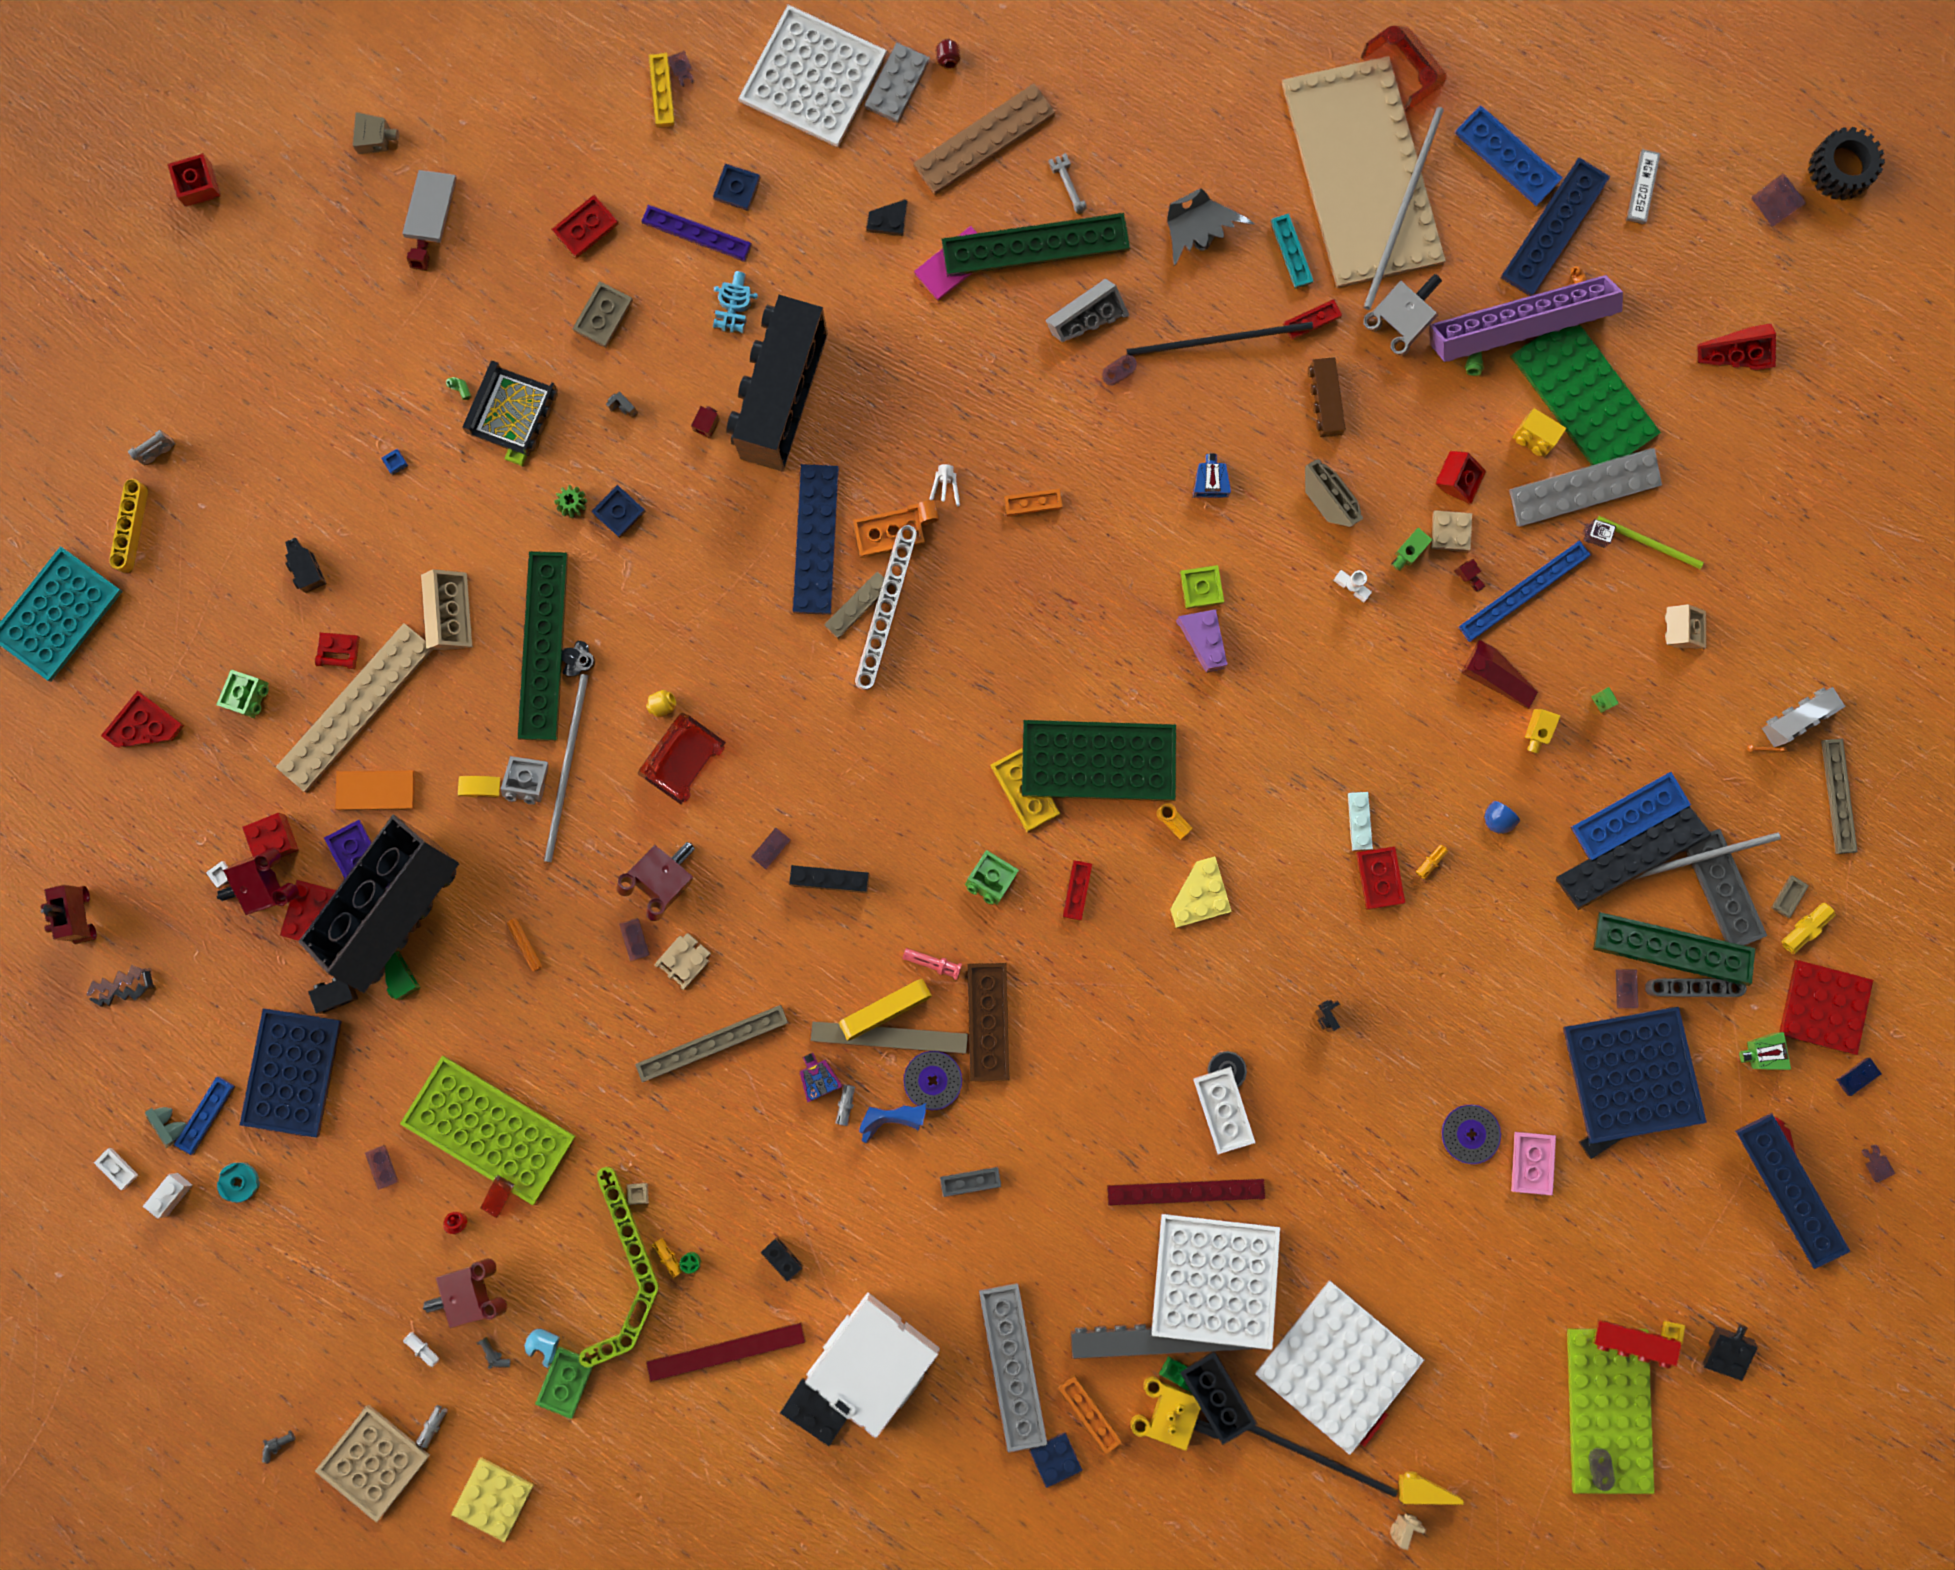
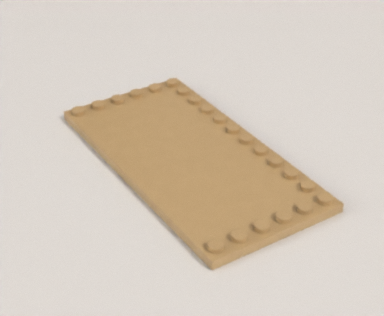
(1360, 168)

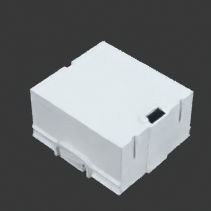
(871, 1365)

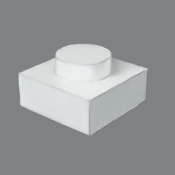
(217, 874)

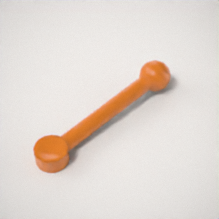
(1751, 748)

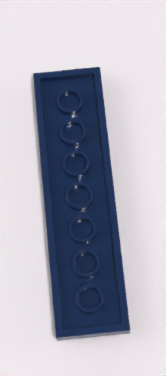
(1555, 227)
(815, 539)
(1792, 1191)

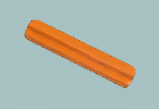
(524, 944)

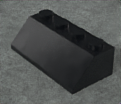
(1218, 1397)

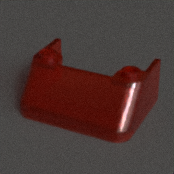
(1430, 72)

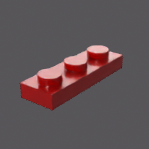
(1319, 316)
(1077, 890)

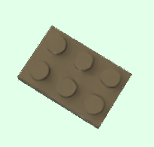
(602, 314)

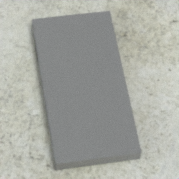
(429, 206)

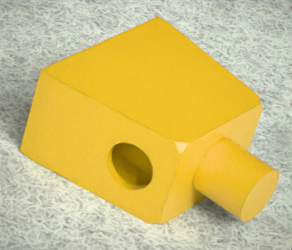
(1546, 723)

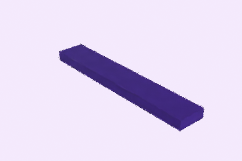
(696, 233)

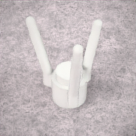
(945, 475)

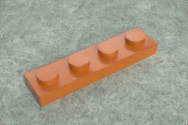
(1090, 1414)

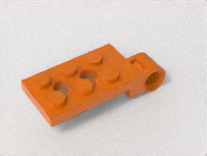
(913, 515)

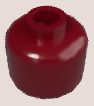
(948, 53)

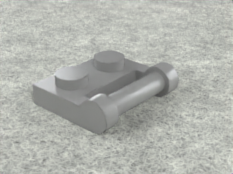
(152, 448)

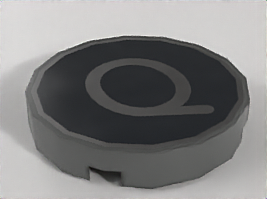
(1229, 1059)

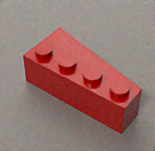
(1638, 1343)

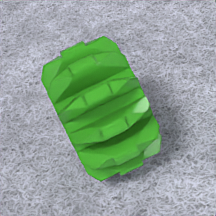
(567, 495)

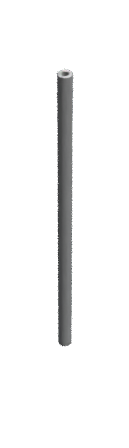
(566, 768)
(1713, 853)

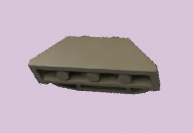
(1331, 495)

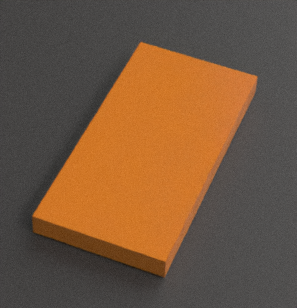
(375, 790)

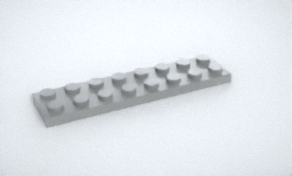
(1585, 487)
(1013, 1367)

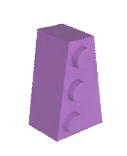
(1205, 638)

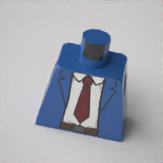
(1212, 479)

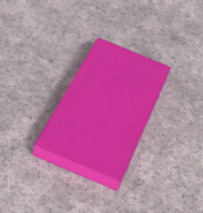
(934, 273)

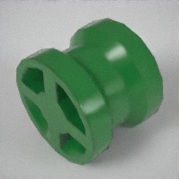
(686, 1262)

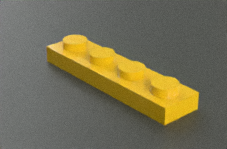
(661, 90)

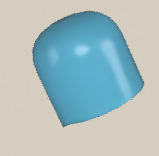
(543, 1341)

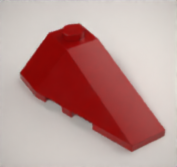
(1748, 347)

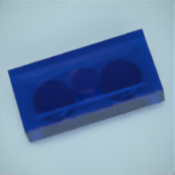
(1858, 1076)

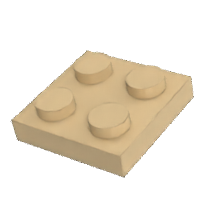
(1451, 531)

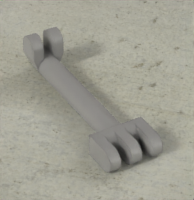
(1061, 166)

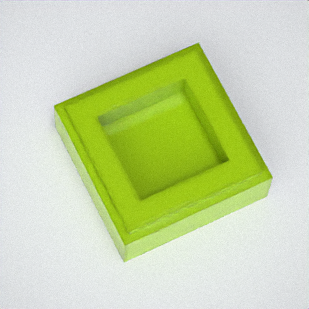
(515, 457)

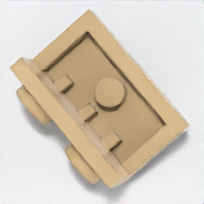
(1403, 1529)

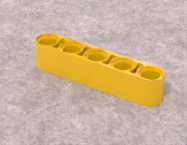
(125, 517)
(885, 1009)

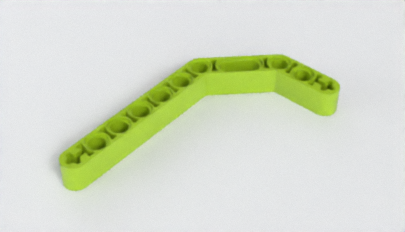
(634, 1260)

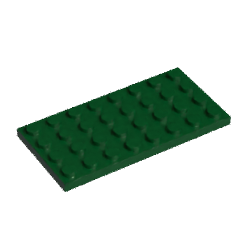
(1099, 760)

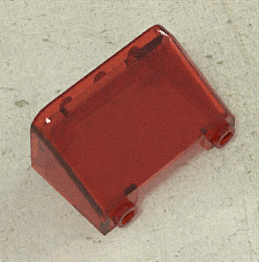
(680, 757)

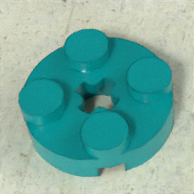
(243, 1171)

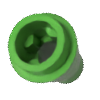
(1474, 364)

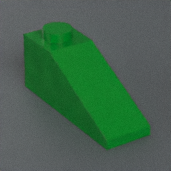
(399, 977)

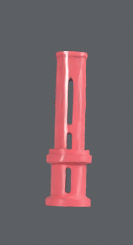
(942, 966)

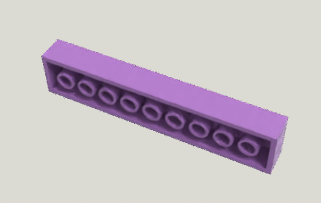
(1525, 318)

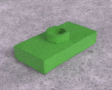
(1605, 699)

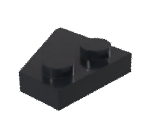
(888, 219)

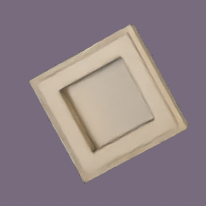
(638, 1193)

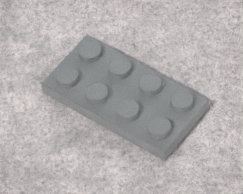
(897, 82)

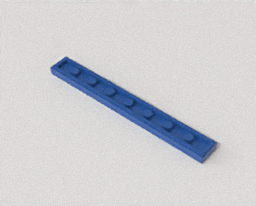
(1524, 591)

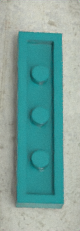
(1291, 251)

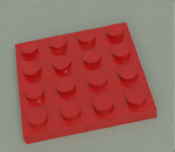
(1826, 1007)

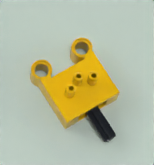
(1173, 1416)

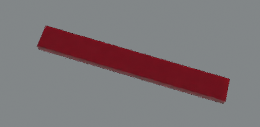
(725, 1351)

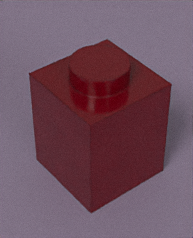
(705, 421)

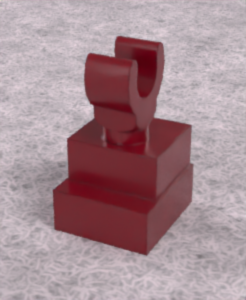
(418, 257)
(1468, 571)

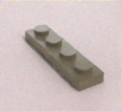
(856, 606)

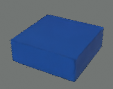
(394, 461)

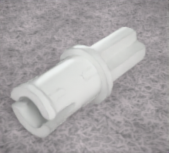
(421, 1349)

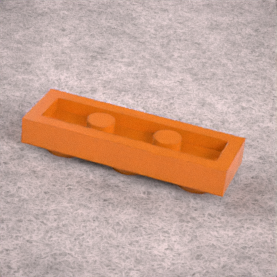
(1033, 502)

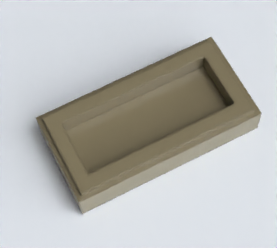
(1789, 896)

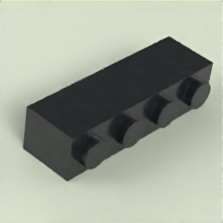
(829, 879)

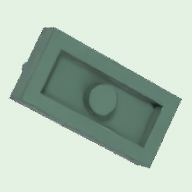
(168, 1132)

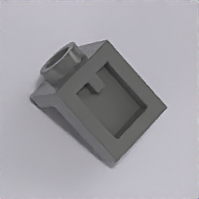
(619, 400)

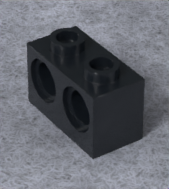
(782, 1259)

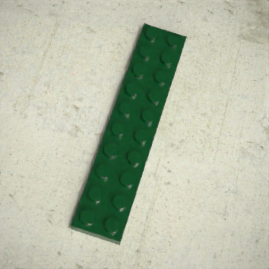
(1035, 244)
(543, 646)

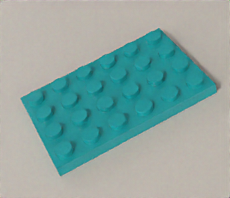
(56, 613)

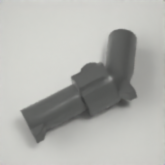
(492, 1356)
(275, 1444)

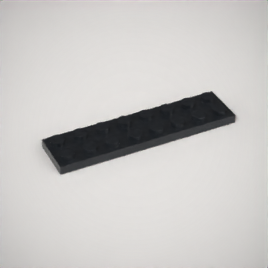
(1633, 858)

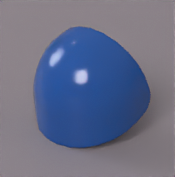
(1500, 818)

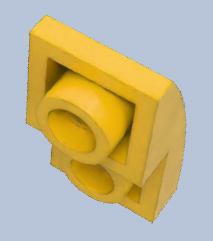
(478, 786)

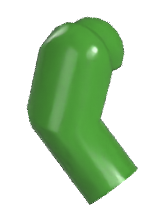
(459, 385)

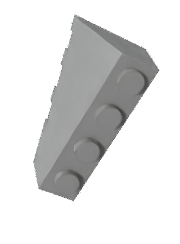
(1091, 309)
(1799, 719)

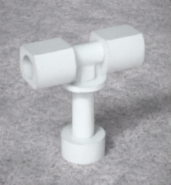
(1354, 583)

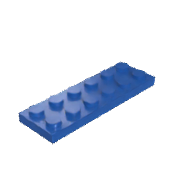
(1508, 155)
(1630, 816)

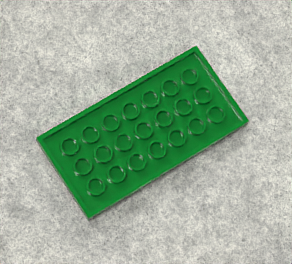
(1585, 394)

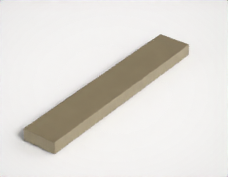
(1839, 796)

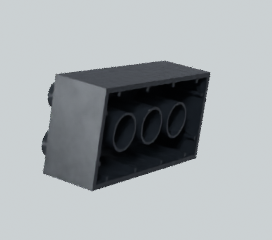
(779, 383)
(371, 922)

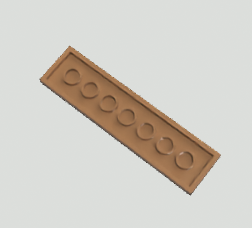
(984, 139)

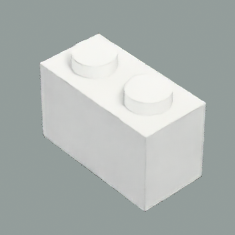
(167, 1195)

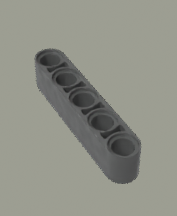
(1686, 989)

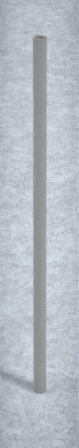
(1403, 208)

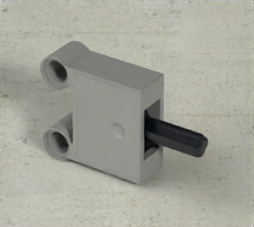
(1405, 312)

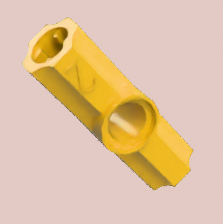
(1808, 928)

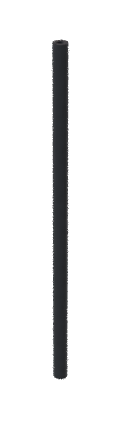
(1220, 338)
(1324, 1461)

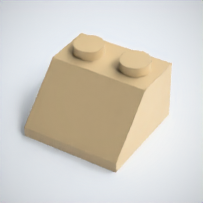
(1686, 627)

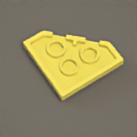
(1201, 895)

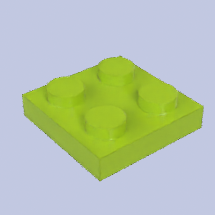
(1202, 587)

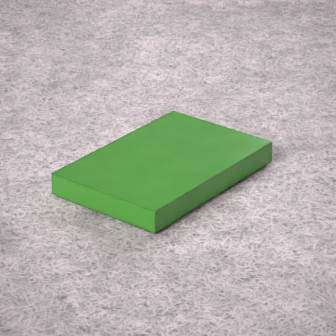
(564, 1383)

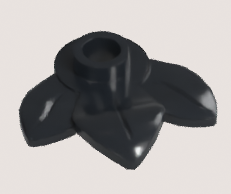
(574, 659)

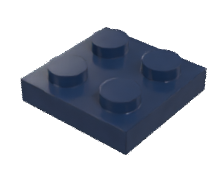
(736, 187)
(618, 511)
(1056, 1460)

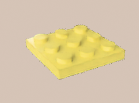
(492, 1499)

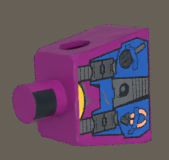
(818, 1078)

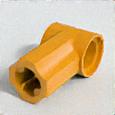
(1175, 822)

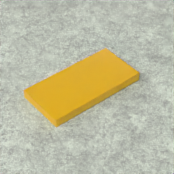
(1030, 810)

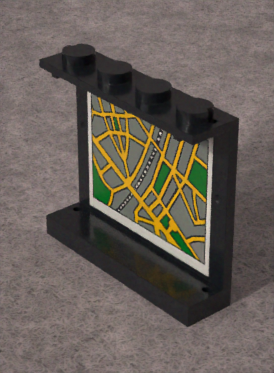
(509, 409)

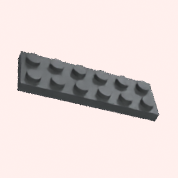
(1727, 893)

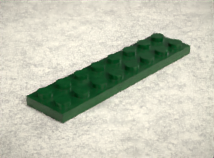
(1674, 949)

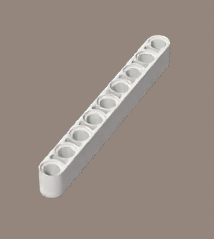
(892, 600)

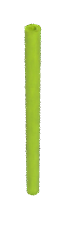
(1654, 544)

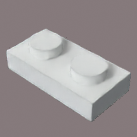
(116, 1169)

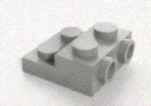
(524, 780)

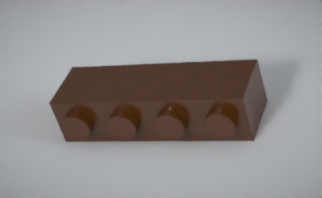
(1327, 397)

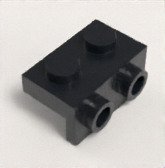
(1326, 1018)

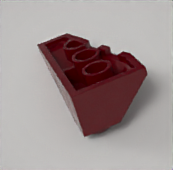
(1496, 672)

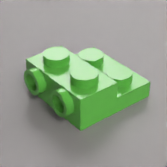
(243, 694)
(991, 878)

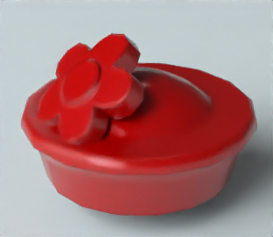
(455, 1223)

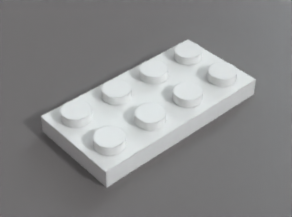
(1224, 1110)

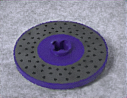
(917, 1080)
(1461, 1146)

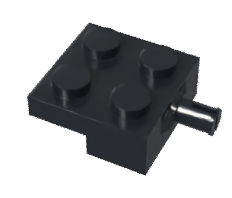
(1730, 1352)

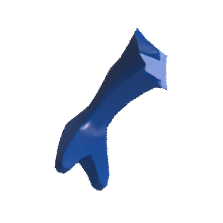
(904, 1115)

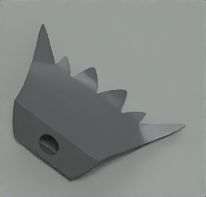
(1198, 220)

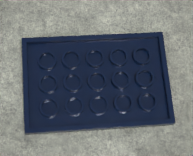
(290, 1073)

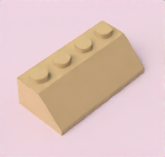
(446, 610)

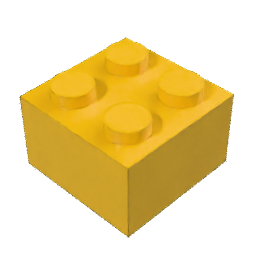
(1538, 433)

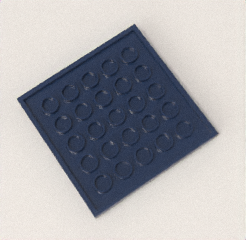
(1634, 1075)

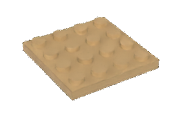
(372, 1463)

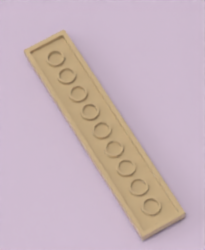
(354, 708)

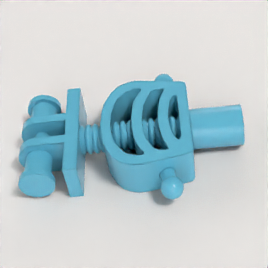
(739, 295)

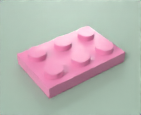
(1533, 1163)

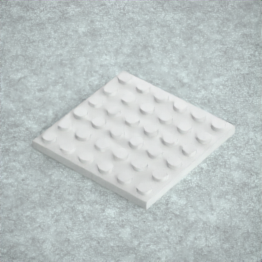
(812, 76)
(1216, 1282)
(1339, 1367)

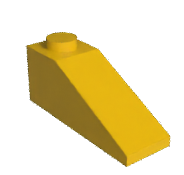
(1418, 1490)

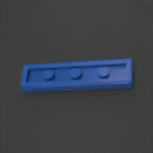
(204, 1115)

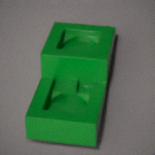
(1171, 1371)

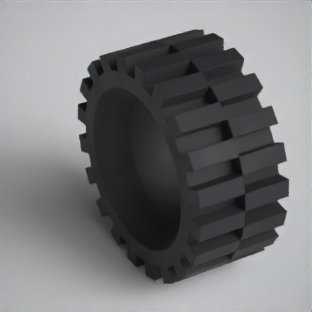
(1834, 180)

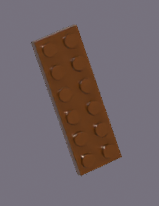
(988, 1022)

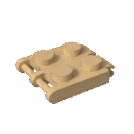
(684, 960)

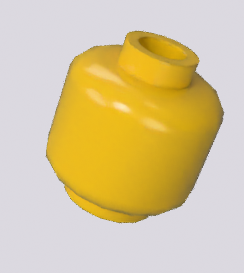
(661, 703)

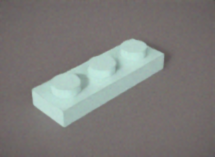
(1360, 821)

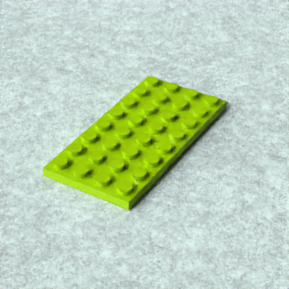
(487, 1129)
(1611, 1413)

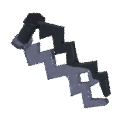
(113, 988)

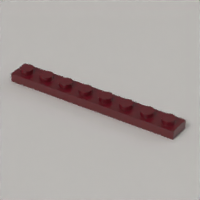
(1186, 1191)

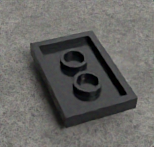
(813, 1413)

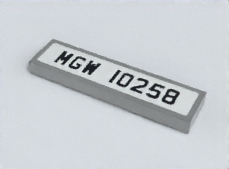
(1643, 186)

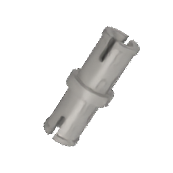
(845, 1105)
(431, 1426)

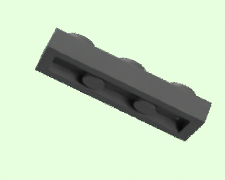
(970, 1181)

